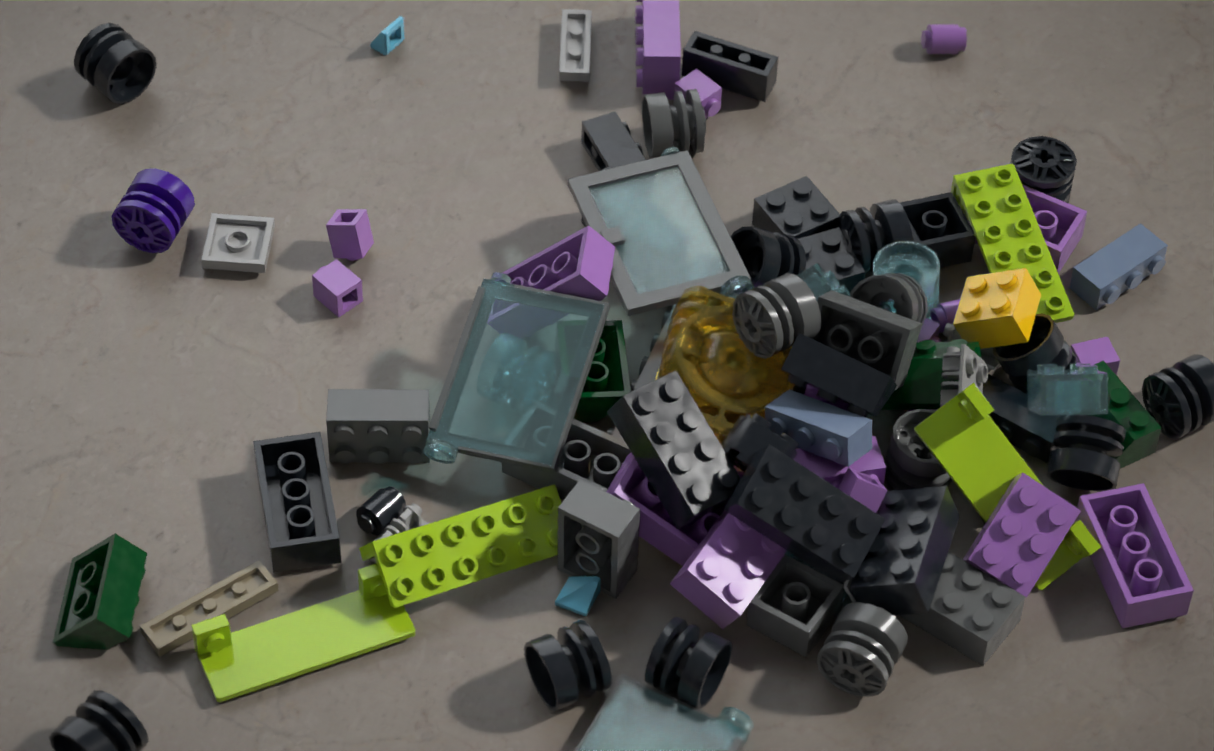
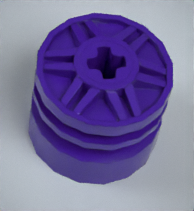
(153, 210)

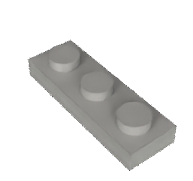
(575, 45)

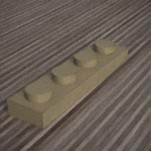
(225, 597)

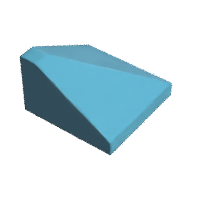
(389, 37)
(579, 594)

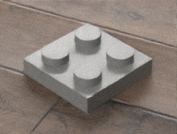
(238, 243)

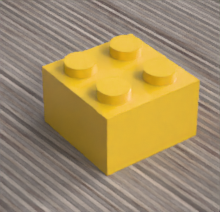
(997, 308)

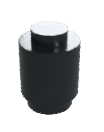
(380, 510)

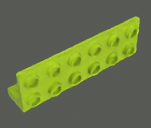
(1010, 233)
(984, 466)
(467, 546)
(299, 640)

